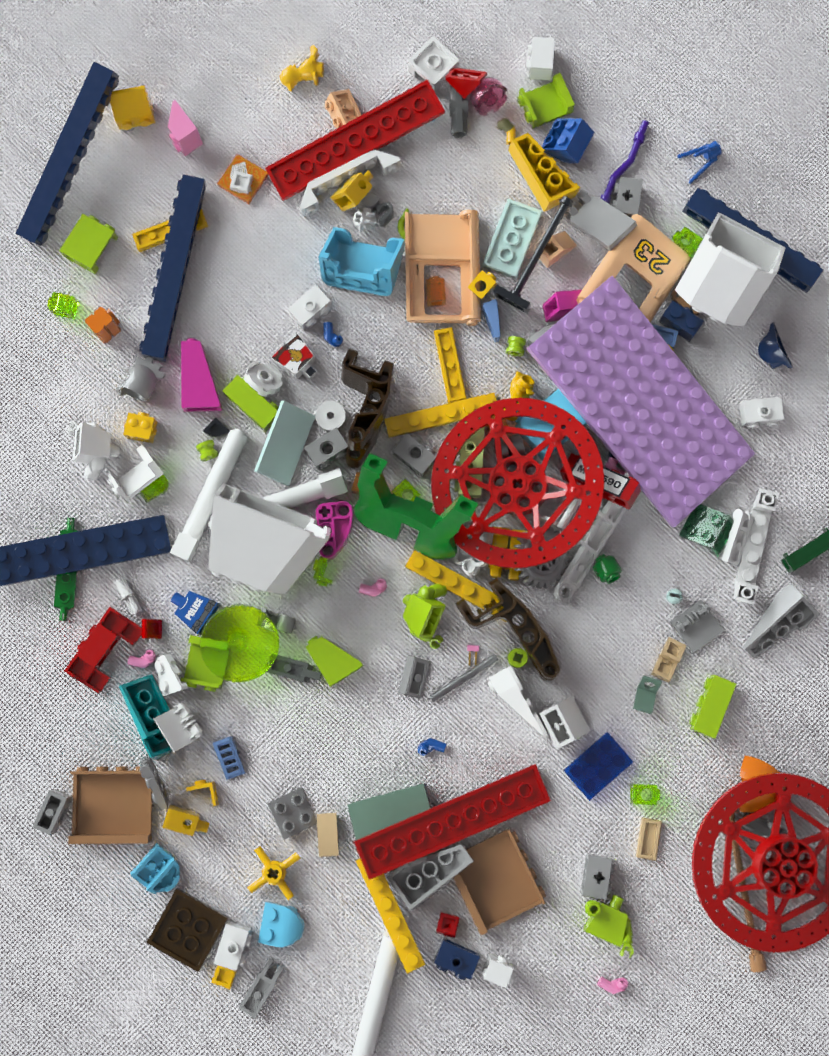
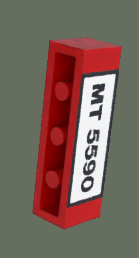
(617, 487)

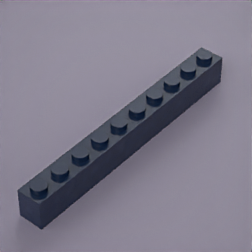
(67, 154)
(173, 268)

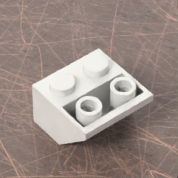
(564, 722)

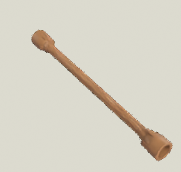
(757, 959)

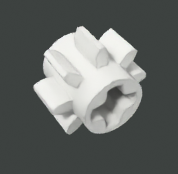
(364, 219)

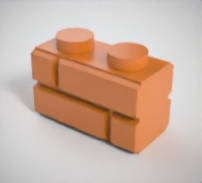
(103, 324)

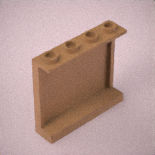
(111, 807)
(498, 881)

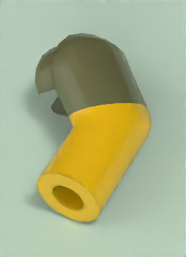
(508, 127)

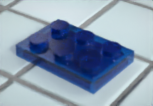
(598, 766)

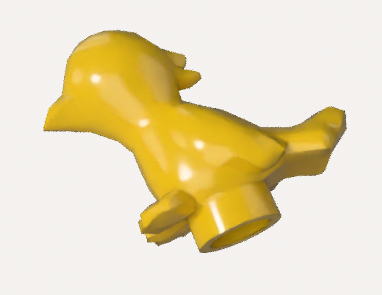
(308, 71)
(521, 388)

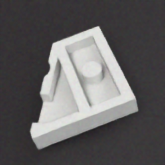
(168, 675)

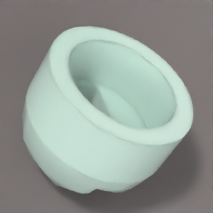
(673, 600)

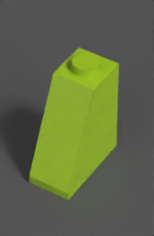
(332, 660)

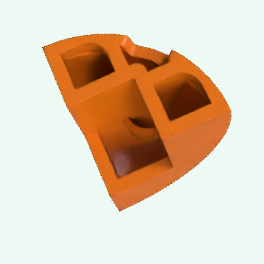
(754, 767)

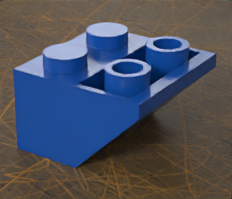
(568, 140)

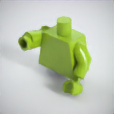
(425, 612)
(610, 923)

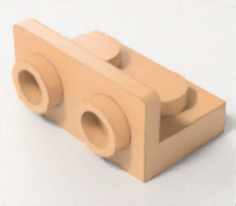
(342, 107)

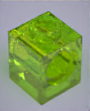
(693, 239)
(63, 305)
(404, 487)
(635, 794)

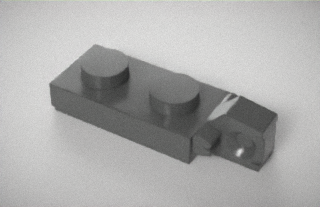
(294, 669)

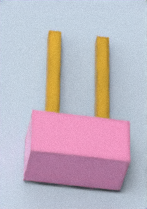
(473, 648)

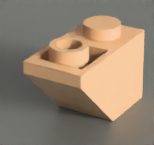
(556, 248)

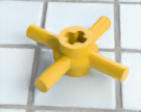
(273, 880)

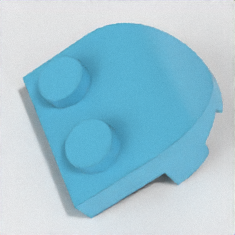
(157, 870)
(280, 925)

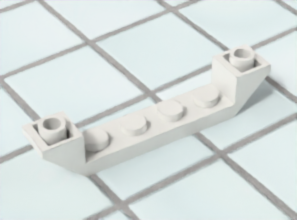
(387, 163)
(747, 572)

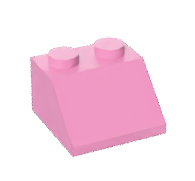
(183, 131)

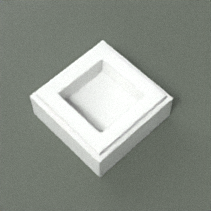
(241, 182)

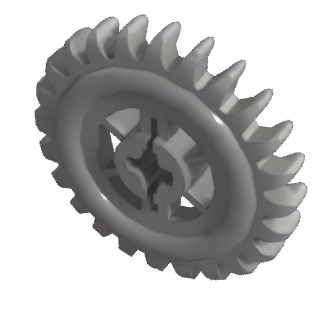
(553, 569)

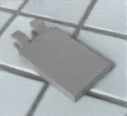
(600, 220)

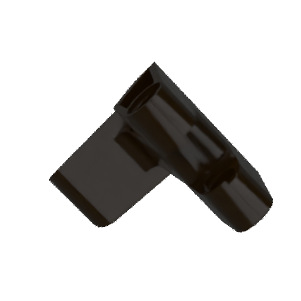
(369, 421)
(539, 650)

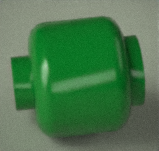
(607, 569)

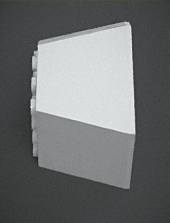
(730, 271)
(261, 541)

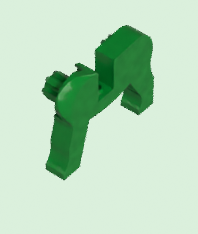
(389, 513)

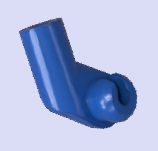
(331, 337)
(429, 745)

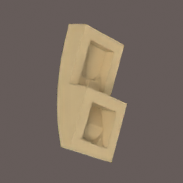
(668, 659)
(327, 835)

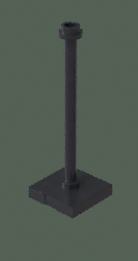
(514, 297)

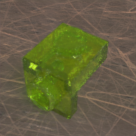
(155, 489)
(320, 568)

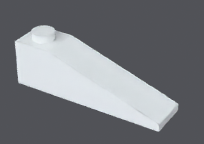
(510, 691)

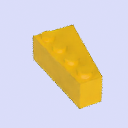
(541, 172)

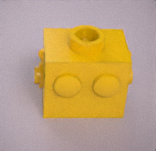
(140, 427)

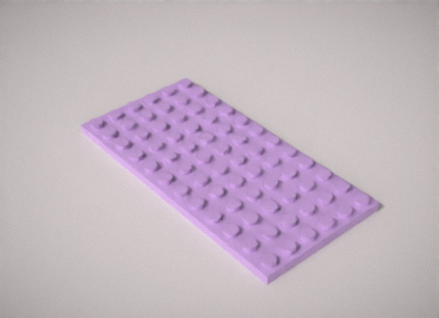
(641, 401)

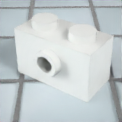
(541, 58)
(310, 308)
(761, 412)
(232, 946)
(498, 970)

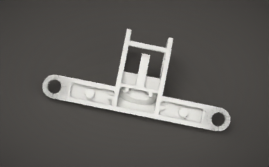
(589, 545)

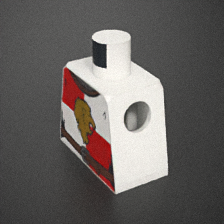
(295, 358)

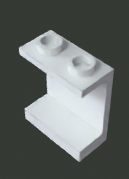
(136, 478)

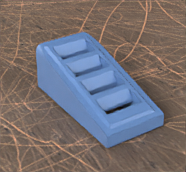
(491, 314)
(229, 740)

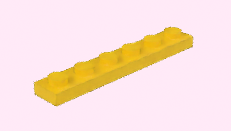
(435, 416)
(453, 581)
(393, 921)

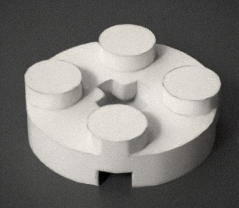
(255, 374)

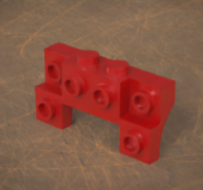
(98, 646)

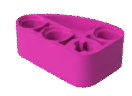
(340, 526)

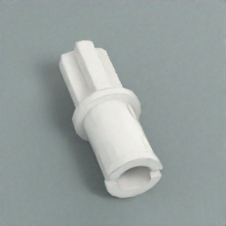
(128, 596)

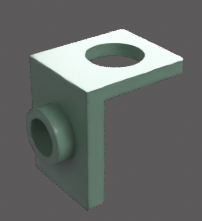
(646, 695)

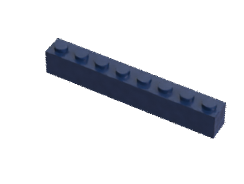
(793, 266)

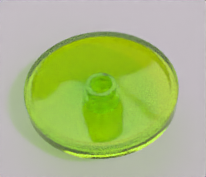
(239, 643)

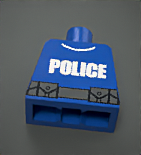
(194, 610)

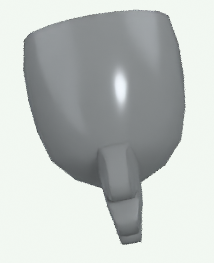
(141, 379)

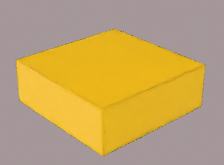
(223, 977)

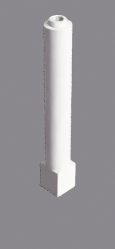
(327, 485)
(188, 540)
(377, 997)

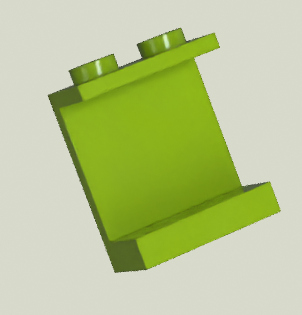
(546, 102)
(87, 242)
(196, 670)

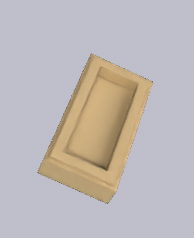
(648, 838)

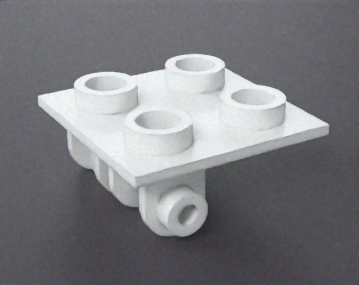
(179, 727)

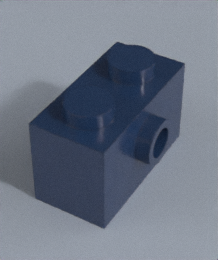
(682, 320)
(456, 959)

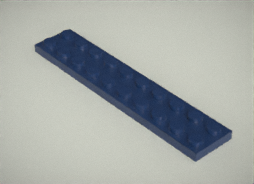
(83, 550)

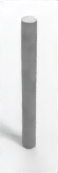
(464, 677)

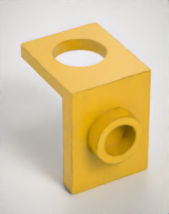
(488, 278)
(202, 784)

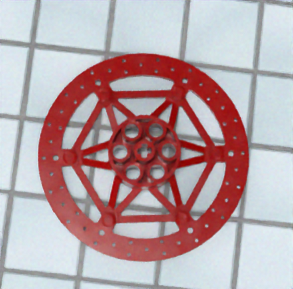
(500, 471)
(790, 857)

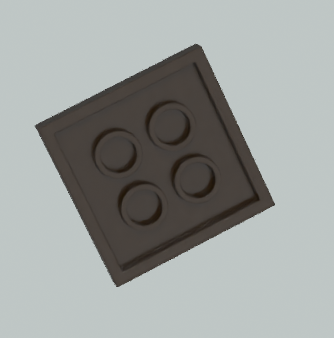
(187, 930)

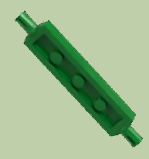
(65, 583)

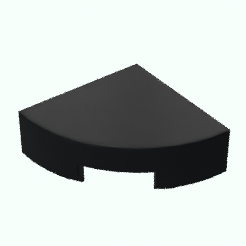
(216, 429)

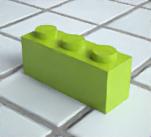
(251, 403)
(712, 706)

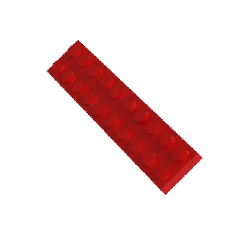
(355, 139)
(451, 821)

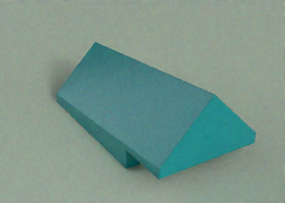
(145, 704)

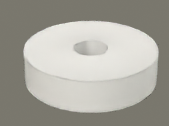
(327, 408)

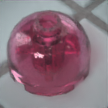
(488, 95)

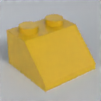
(132, 108)

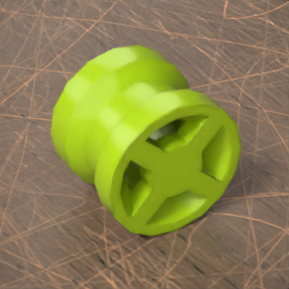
(515, 346)
(207, 450)
(517, 660)

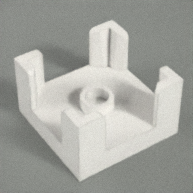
(433, 62)

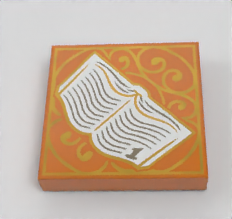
(243, 165)

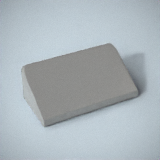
(414, 677)

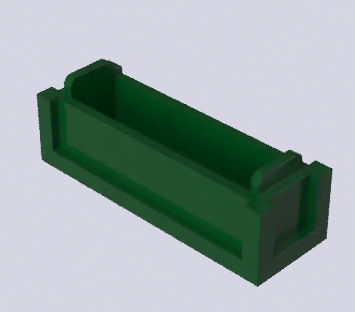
(806, 552)

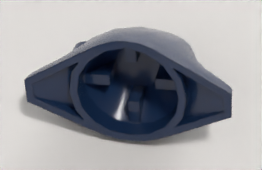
(772, 349)

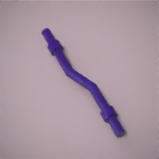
(638, 140)

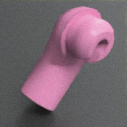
(611, 464)
(375, 589)
(144, 661)
(614, 986)

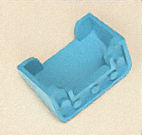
(360, 265)
(559, 400)

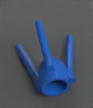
(709, 151)

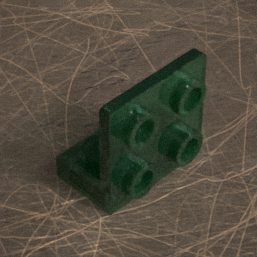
(707, 528)

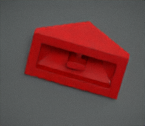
(465, 80)

